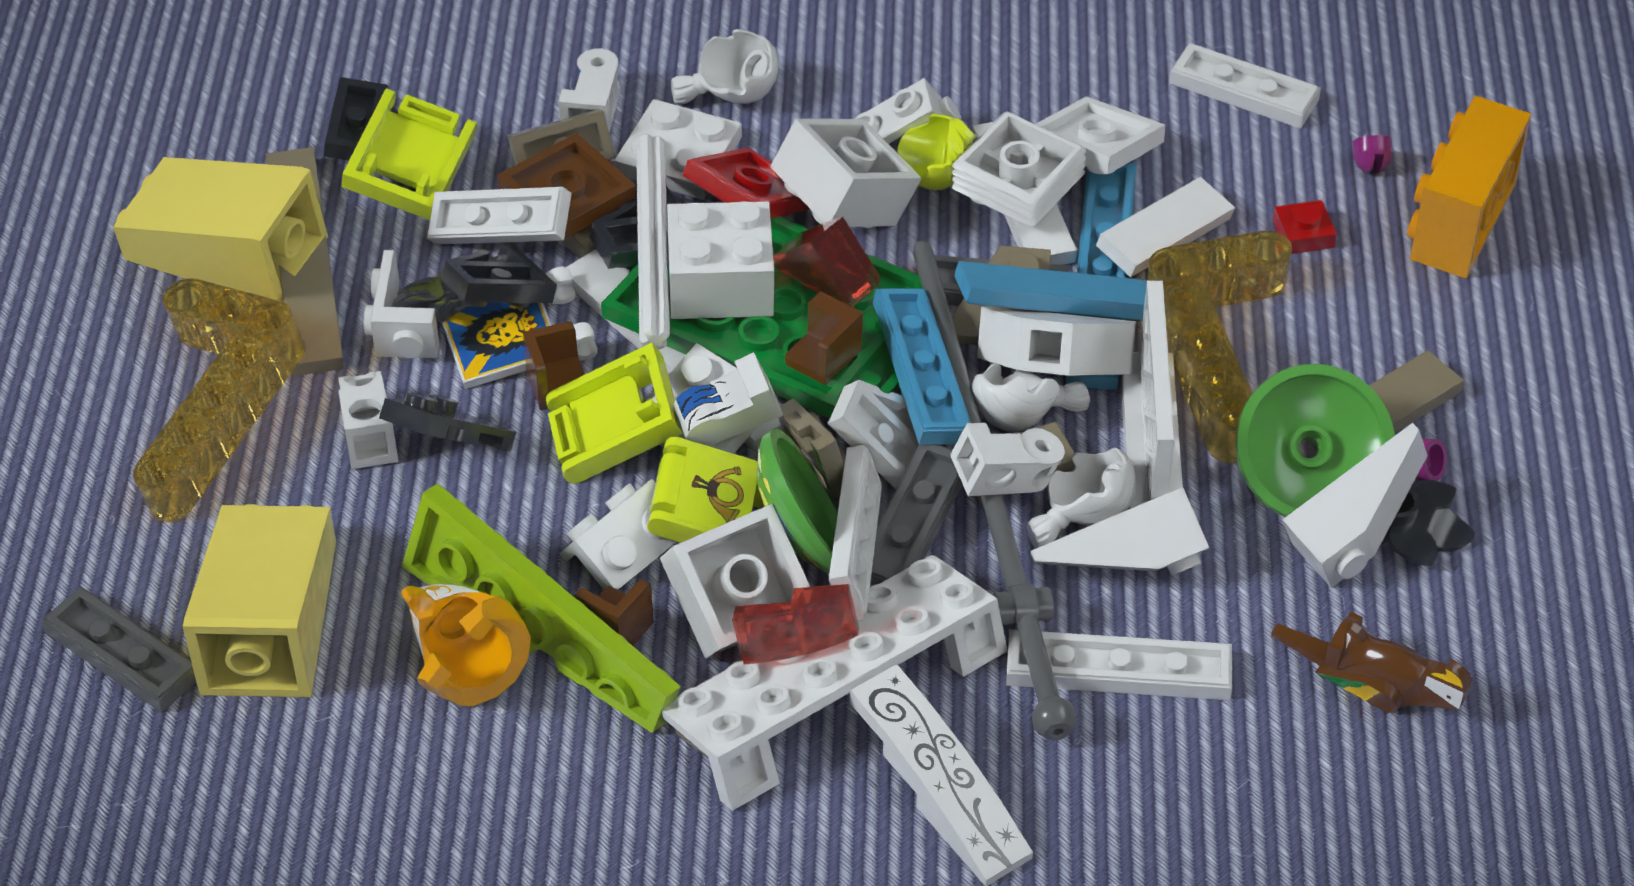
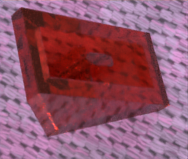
(830, 262)

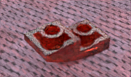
(809, 623)

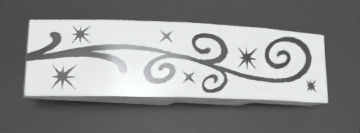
(942, 774)

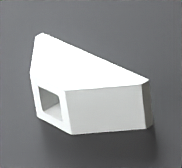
(1055, 342)

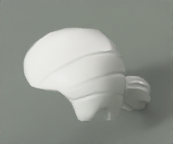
(732, 68)
(1023, 398)
(1090, 493)

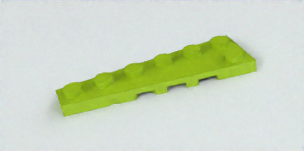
(461, 549)

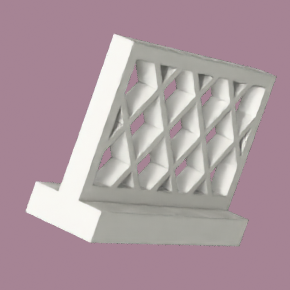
(1151, 406)

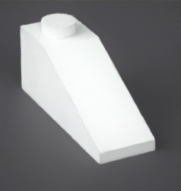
(1352, 515)
(1142, 538)

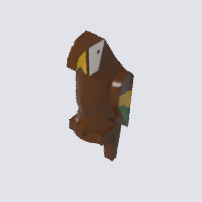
(1380, 669)

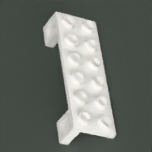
(752, 702)

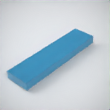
(1051, 291)
(921, 365)

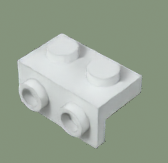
(619, 542)

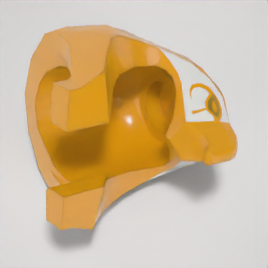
(468, 642)

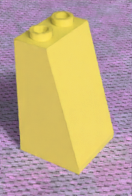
(223, 222)
(261, 601)

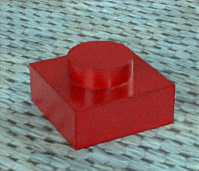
(1305, 226)

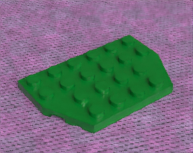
(775, 335)

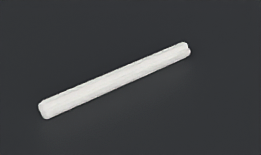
(652, 242)

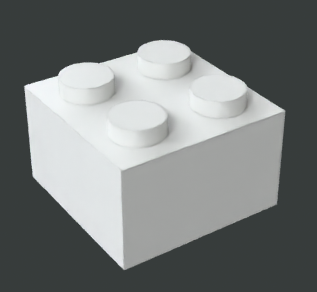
(845, 172)
(720, 260)
(732, 567)

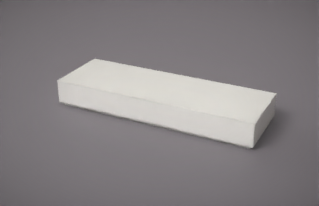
(1245, 85)
(499, 215)
(1166, 223)

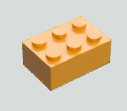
(1467, 185)

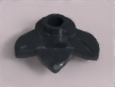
(430, 293)
(1427, 524)

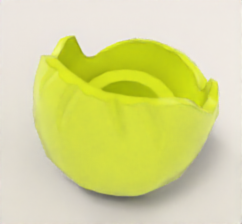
(934, 149)

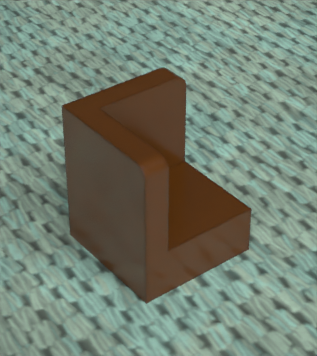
(831, 339)
(551, 359)
(624, 613)

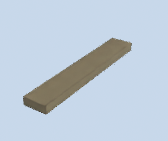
(312, 290)

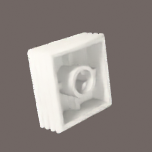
(1018, 169)

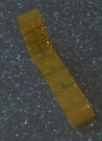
(1194, 283)
(256, 354)

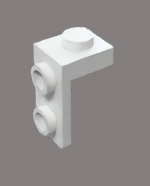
(908, 110)
(398, 329)

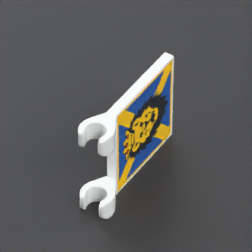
(490, 338)

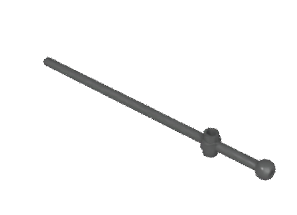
(1022, 603)

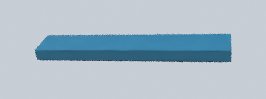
(1106, 204)

